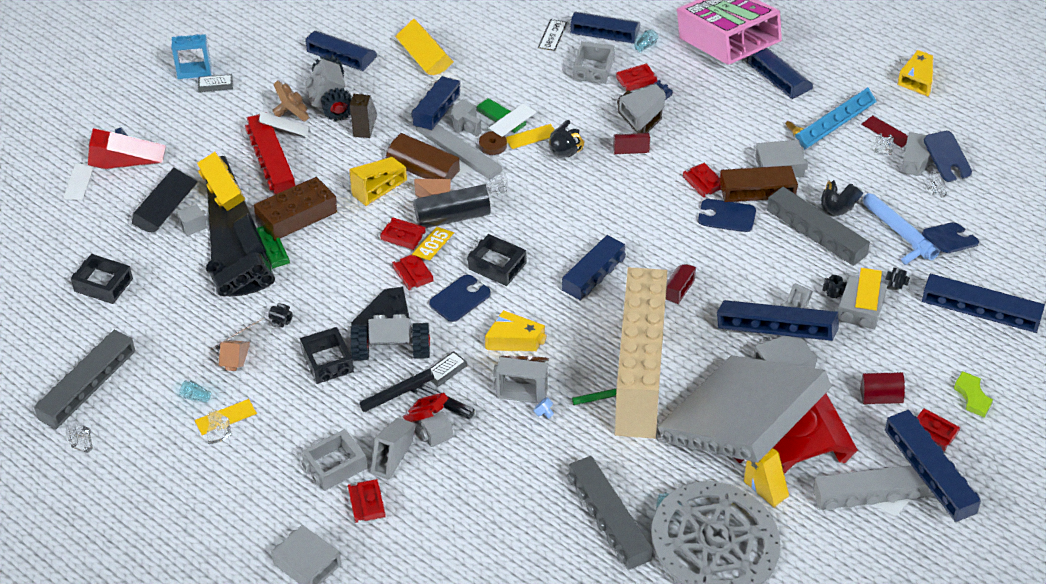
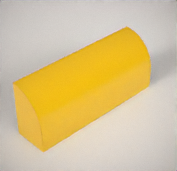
(424, 48)

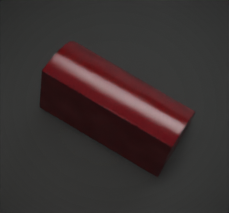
(631, 143)
(680, 282)
(882, 388)

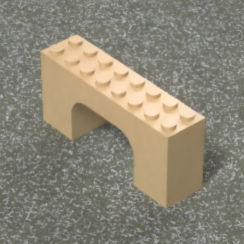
(640, 353)

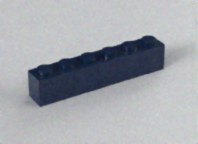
(983, 303)
(778, 320)
(932, 465)

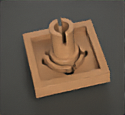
(289, 101)

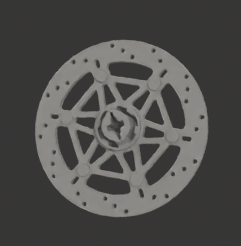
(715, 536)

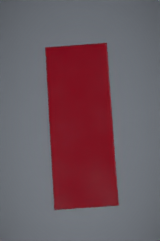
(881, 127)

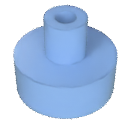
(544, 408)

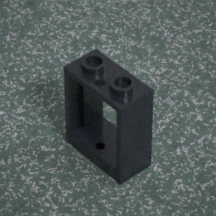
(503, 275)
(114, 288)
(323, 341)

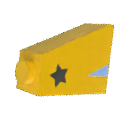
(918, 73)
(514, 334)
(767, 478)

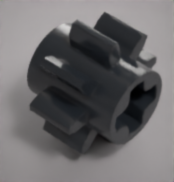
(897, 278)
(834, 286)
(280, 315)

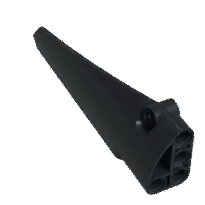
(237, 250)

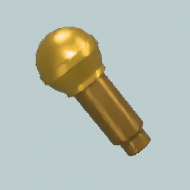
(793, 127)

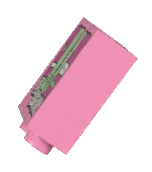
(729, 27)

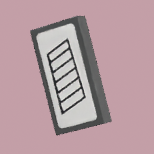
(215, 83)
(447, 368)

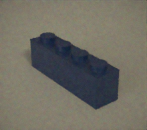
(436, 103)
(593, 267)

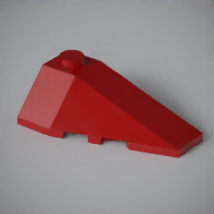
(116, 150)

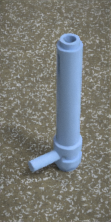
(903, 228)

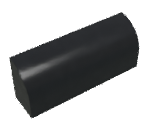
(163, 200)
(452, 206)

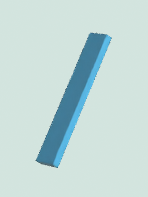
(835, 118)

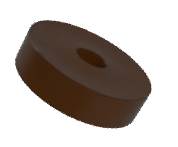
(492, 143)

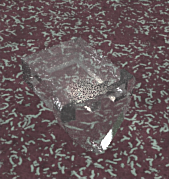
(218, 427)
(79, 437)

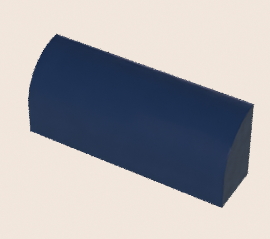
(604, 27)
(347, 52)
(780, 73)

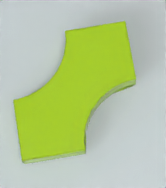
(975, 399)

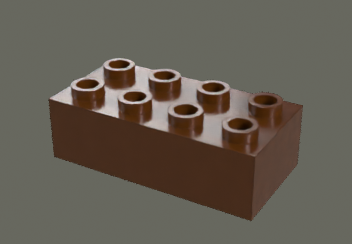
(295, 208)

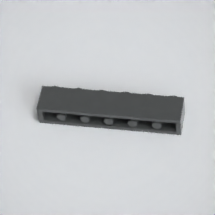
(818, 226)
(84, 379)
(609, 513)

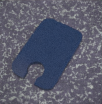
(947, 153)
(728, 215)
(947, 239)
(456, 300)

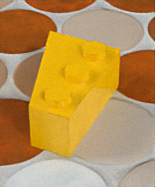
(376, 179)
(220, 181)

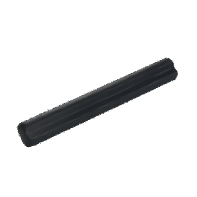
(396, 390)
(451, 404)

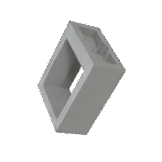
(587, 51)
(521, 391)
(340, 473)

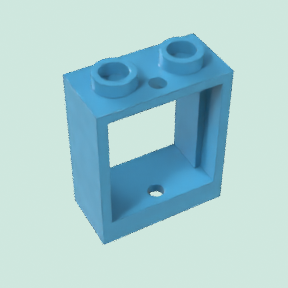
(191, 69)

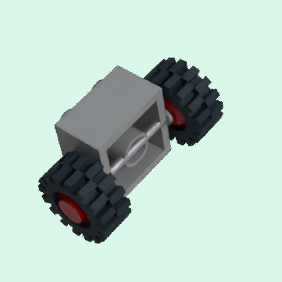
(327, 87)
(389, 332)

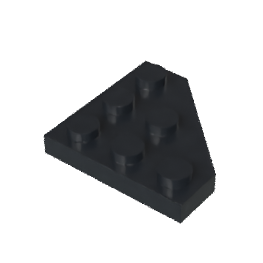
(387, 303)

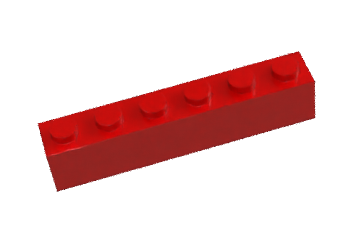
(270, 155)

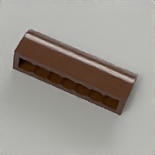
(423, 158)
(756, 183)

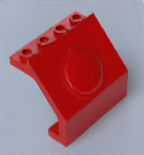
(814, 435)

